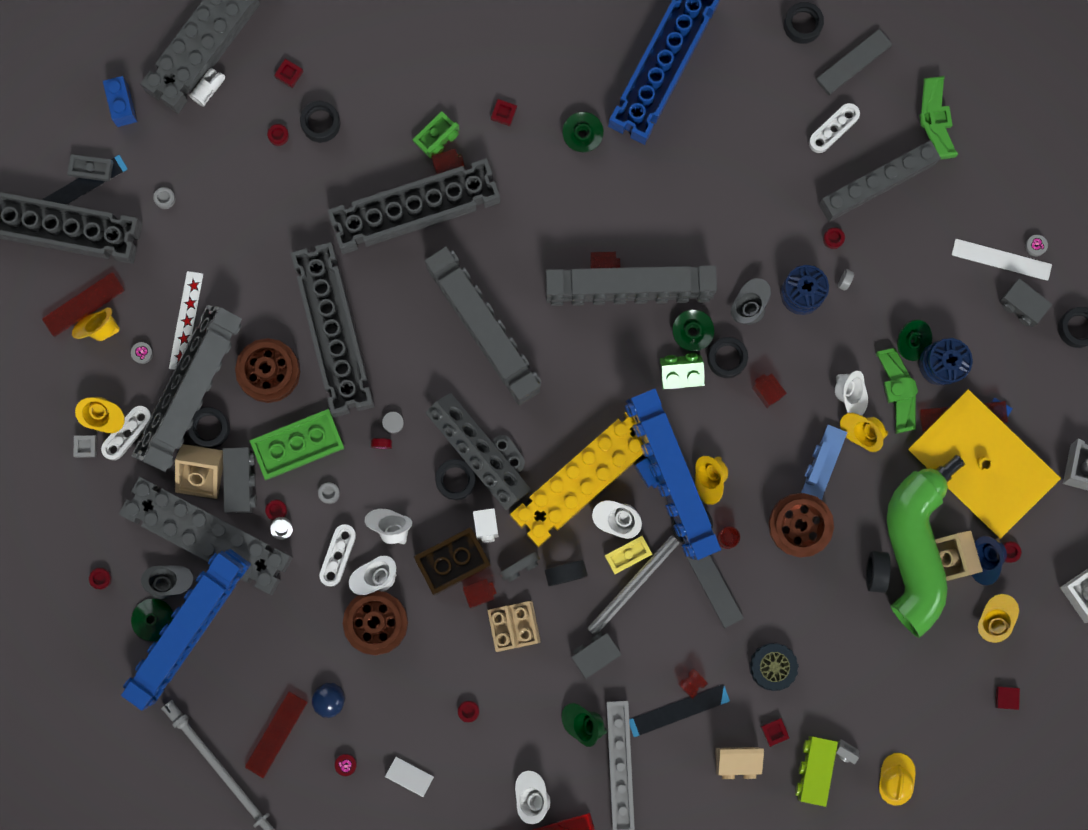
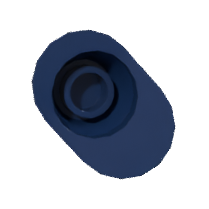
(991, 556)

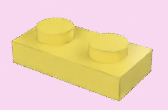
(628, 555)

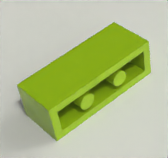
(816, 771)

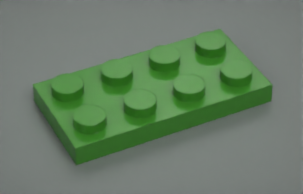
(297, 444)

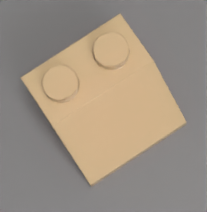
(198, 471)
(958, 555)
(739, 761)

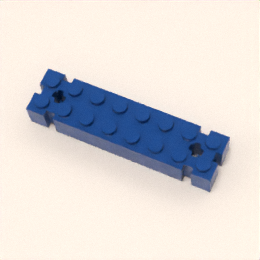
(661, 67)
(673, 475)
(185, 629)

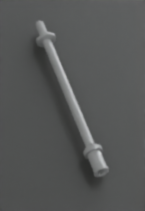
(181, 722)

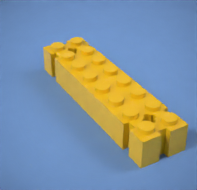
(580, 480)

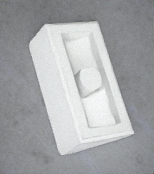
(409, 776)

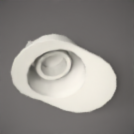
(852, 392)
(617, 519)
(390, 525)
(373, 576)
(531, 797)

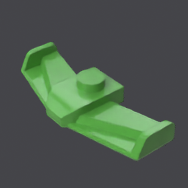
(937, 118)
(899, 389)

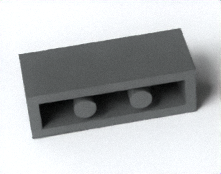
(238, 480)

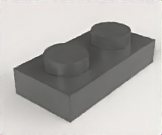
(90, 167)

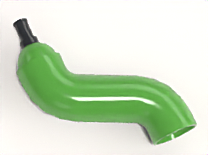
(916, 546)

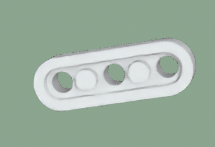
(837, 120)
(118, 438)
(337, 545)

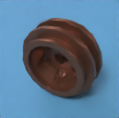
(279, 351)
(823, 529)
(394, 634)

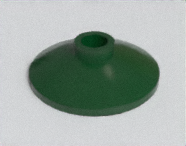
(583, 122)
(700, 322)
(914, 339)
(151, 607)

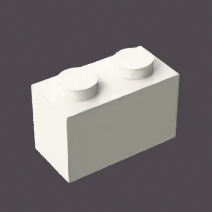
(485, 525)

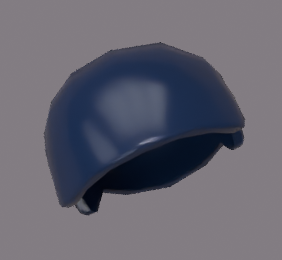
(328, 700)

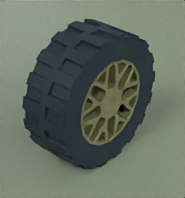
(774, 667)

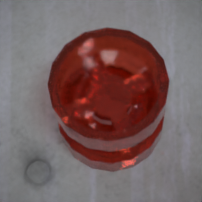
(731, 536)
(691, 684)

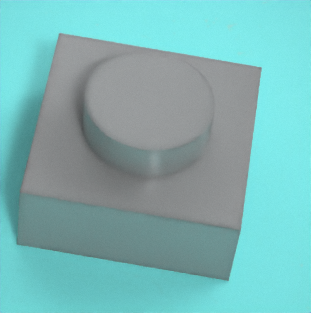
(85, 446)
(847, 752)

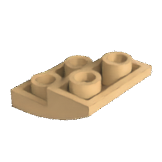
(514, 626)

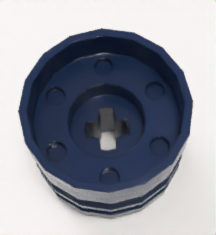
(800, 300)
(934, 364)

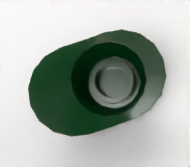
(583, 724)

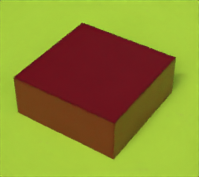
(288, 73)
(504, 112)
(1007, 698)
(775, 732)

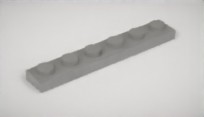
(620, 765)

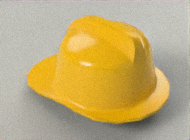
(96, 325)
(99, 414)
(864, 431)
(710, 478)
(998, 618)
(897, 779)

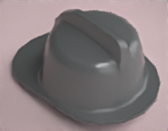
(751, 302)
(166, 581)

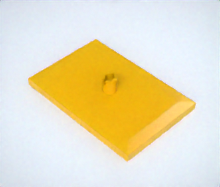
(999, 472)

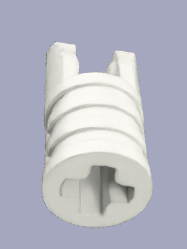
(207, 86)

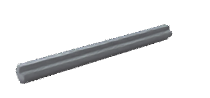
(633, 585)

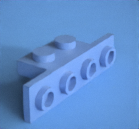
(824, 460)

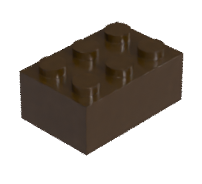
(452, 561)

